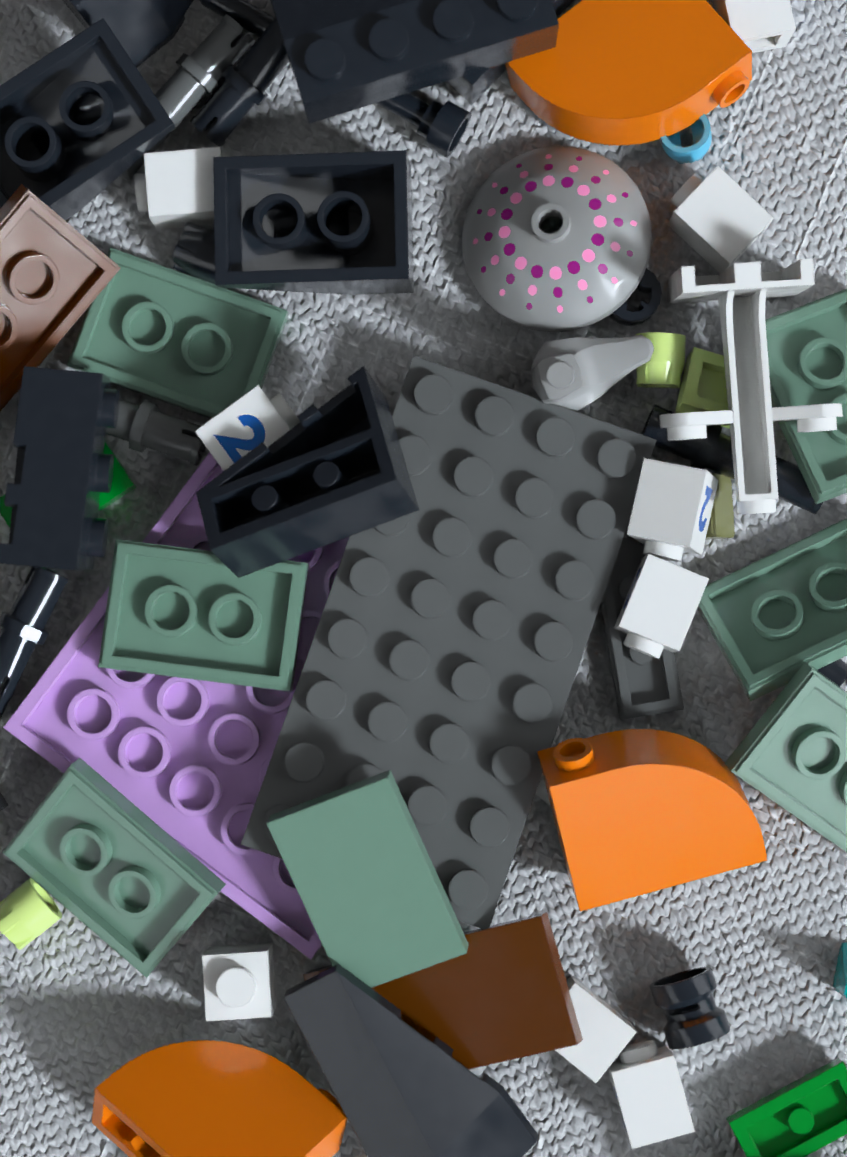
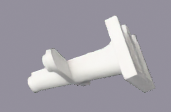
(742, 300)

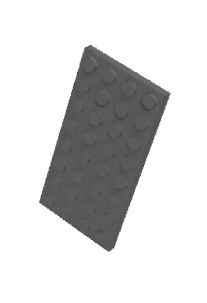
(461, 624)

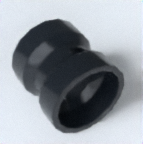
(690, 1008)

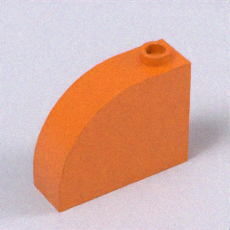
(633, 70)
(645, 813)
(216, 1103)

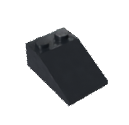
(76, 122)
(314, 222)

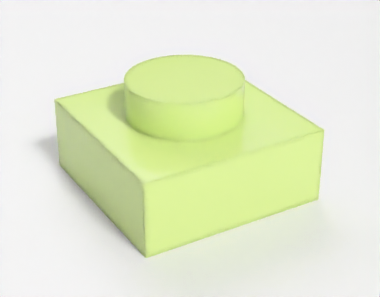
(703, 383)

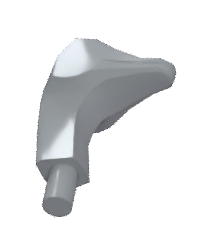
(585, 368)

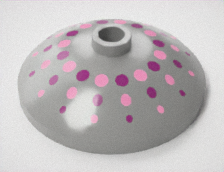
(562, 276)

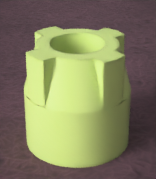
(666, 362)
(27, 913)

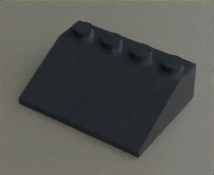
(380, 49)

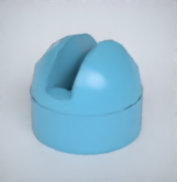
(700, 143)

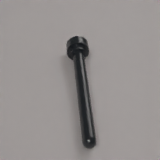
(438, 123)

